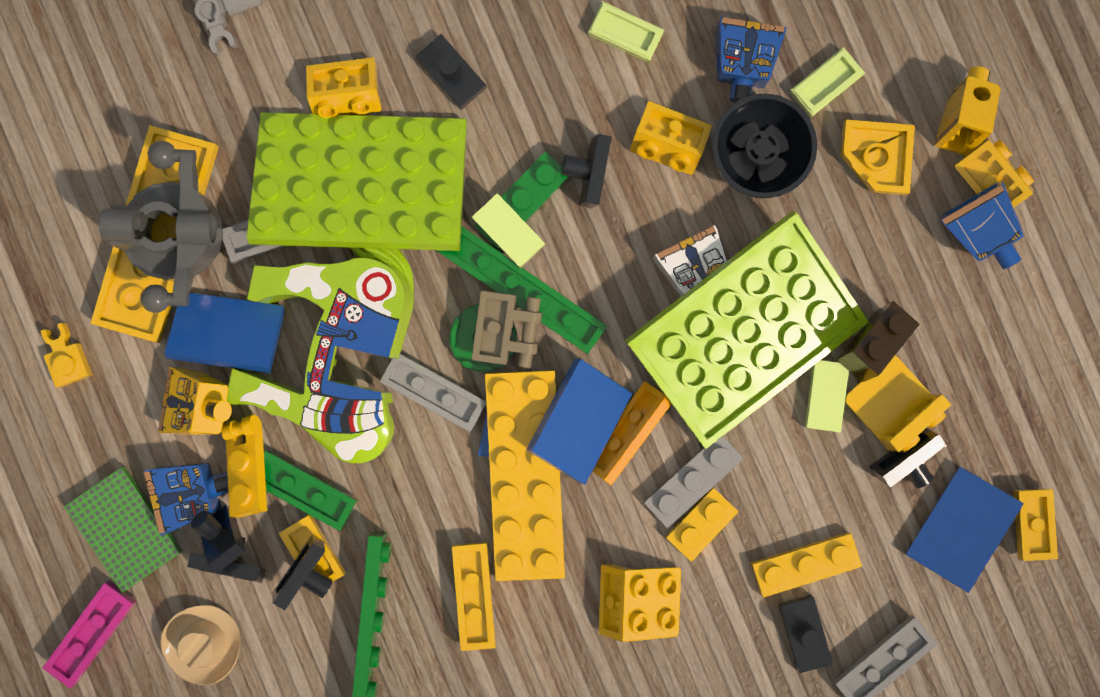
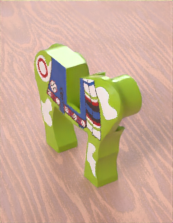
(365, 310)

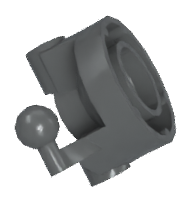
(197, 229)

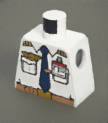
(691, 260)

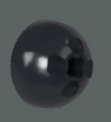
(767, 127)

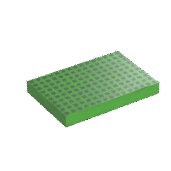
(122, 529)

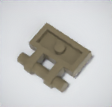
(495, 327)

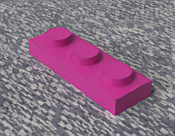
(89, 634)

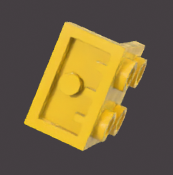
(639, 602)

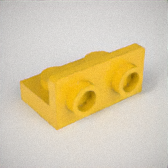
(343, 88)
(670, 138)
(991, 164)

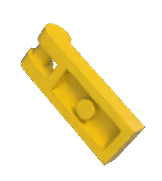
(245, 466)

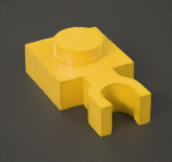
(67, 361)

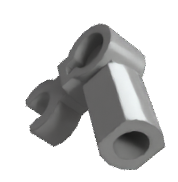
(213, 14)

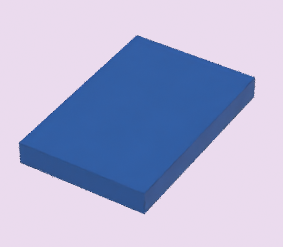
(226, 333)
(579, 421)
(964, 529)

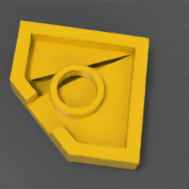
(879, 154)

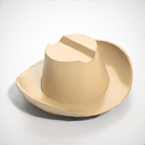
(201, 644)

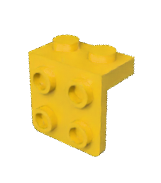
(896, 406)

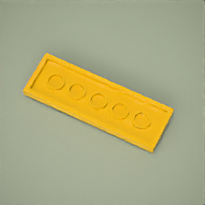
(121, 289)
(523, 486)

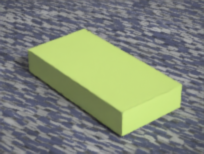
(625, 32)
(826, 82)
(508, 230)
(826, 396)

